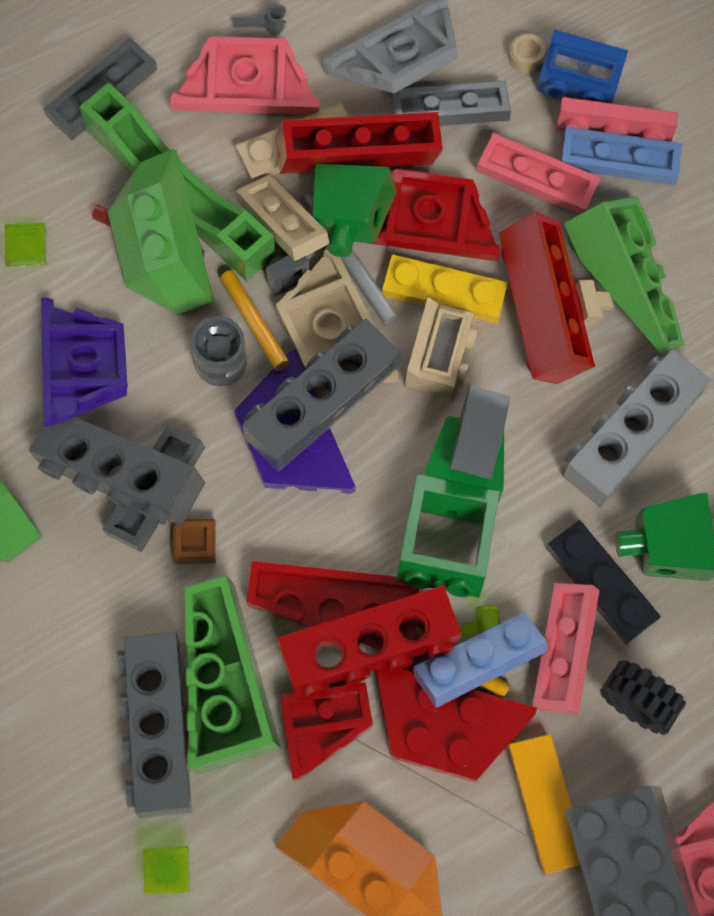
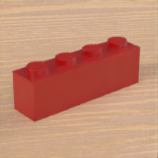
(359, 141)
(546, 299)

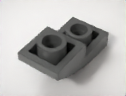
(480, 432)

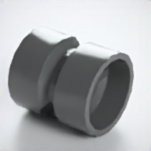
(219, 351)

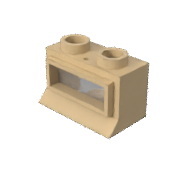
(440, 348)

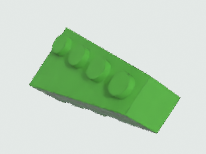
(226, 694)

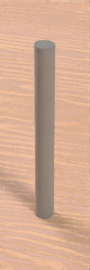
(361, 276)

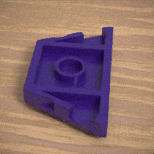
(80, 362)
(315, 467)

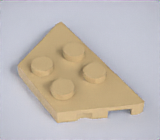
(321, 309)

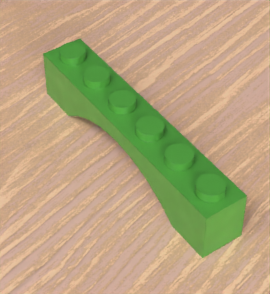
(219, 223)

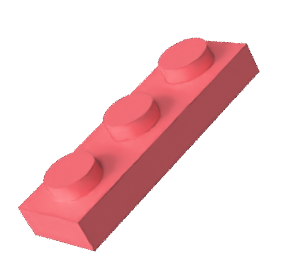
(617, 119)
(538, 174)
(568, 647)

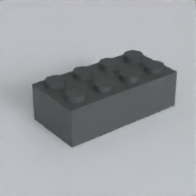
(631, 856)

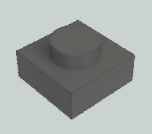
(285, 272)

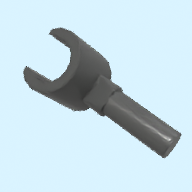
(271, 25)

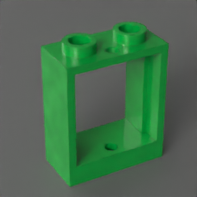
(456, 502)

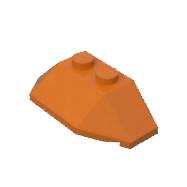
(364, 860)

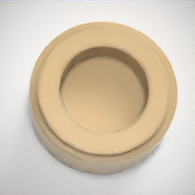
(527, 53)

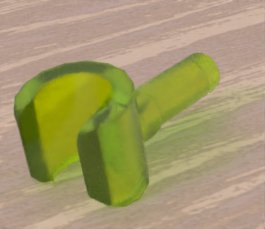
(486, 618)

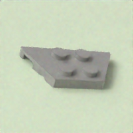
(399, 50)

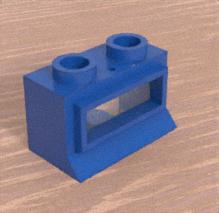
(581, 68)

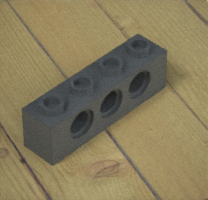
(282, 442)
(170, 497)
(172, 792)

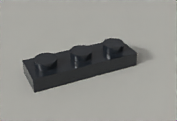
(618, 597)

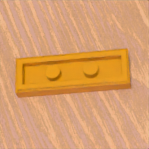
(545, 802)

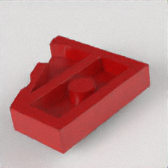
(324, 724)

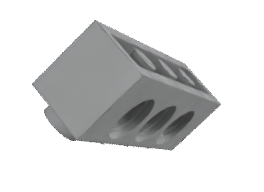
(602, 478)

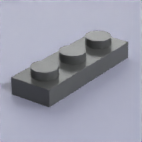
(122, 68)
(456, 102)
(131, 525)

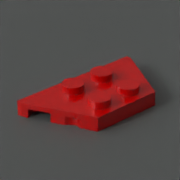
(438, 217)
(450, 739)

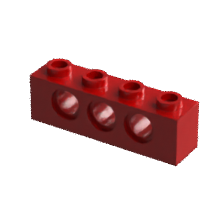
(427, 609)

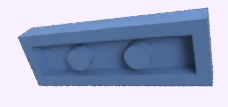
(622, 155)
(480, 659)

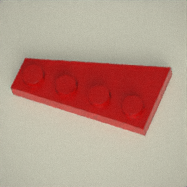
(322, 595)

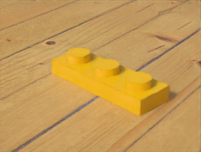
(417, 280)

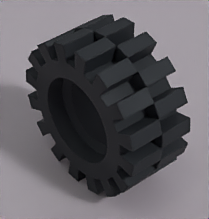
(643, 697)

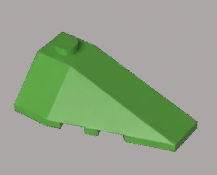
(616, 249)

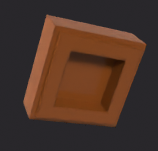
(194, 541)

